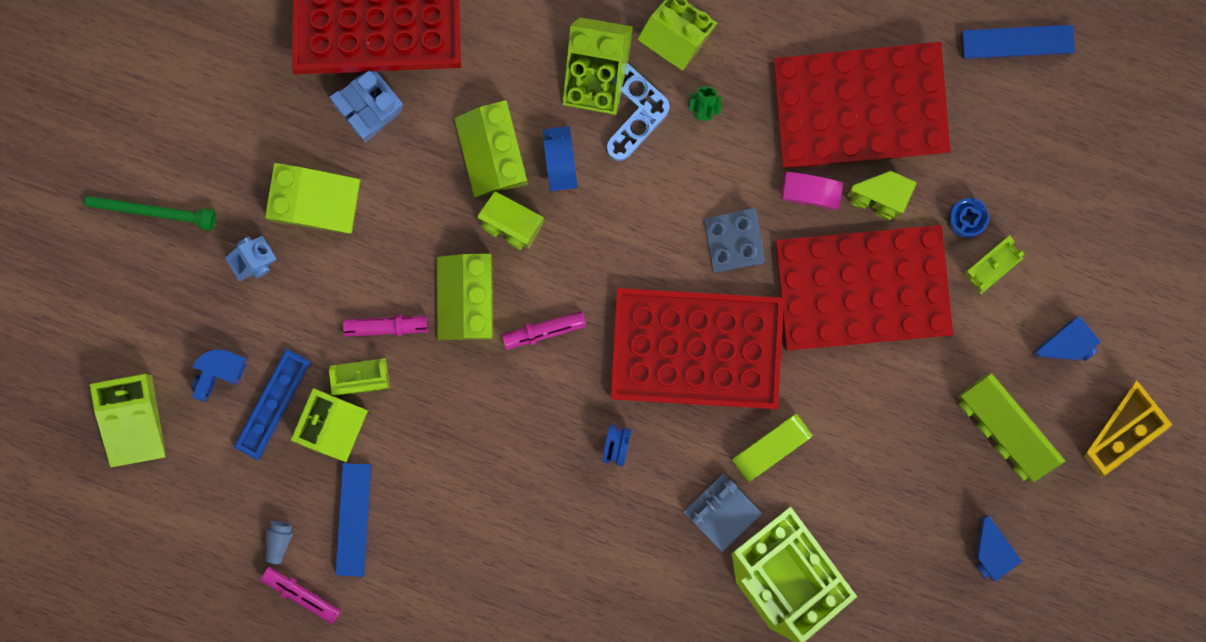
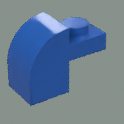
(559, 158)
(216, 364)

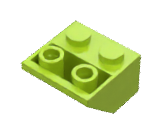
(677, 31)
(883, 193)
(510, 220)
(329, 425)

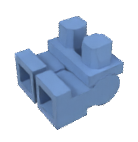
(371, 91)

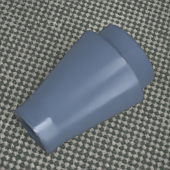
(277, 540)

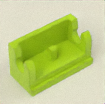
(994, 265)
(359, 377)

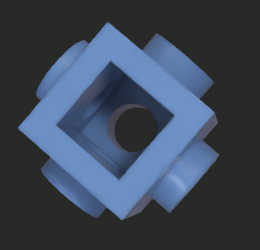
(250, 258)

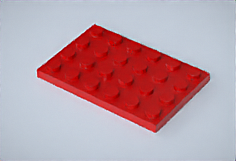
(375, 35)
(862, 105)
(864, 287)
(697, 348)

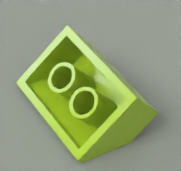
(490, 149)
(465, 297)

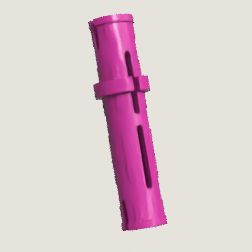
(380, 326)
(532, 333)
(300, 595)

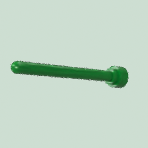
(202, 218)

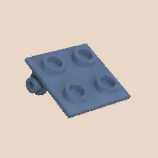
(735, 240)
(722, 512)

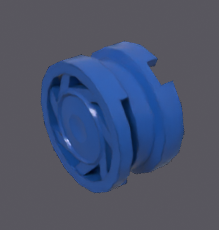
(968, 218)
(619, 447)

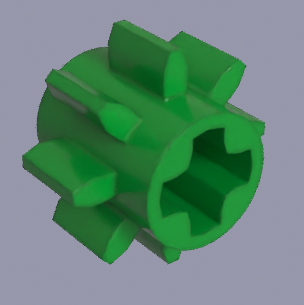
(705, 103)

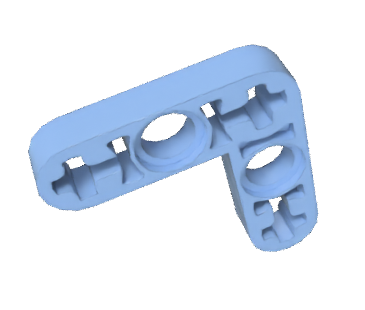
(643, 114)

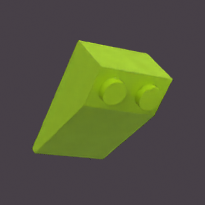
(312, 199)

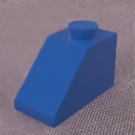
(1070, 343)
(993, 551)

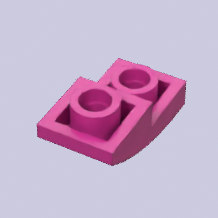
(812, 190)

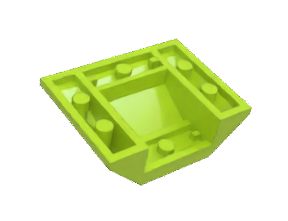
(790, 578)

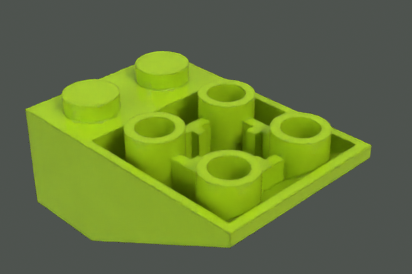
(591, 51)
(128, 419)

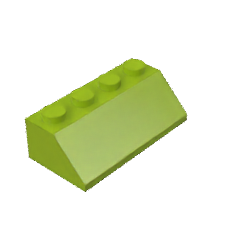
(1009, 428)

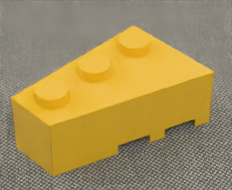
(1127, 431)

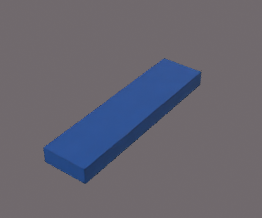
(1018, 42)
(272, 404)
(353, 520)

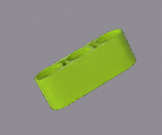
(772, 447)

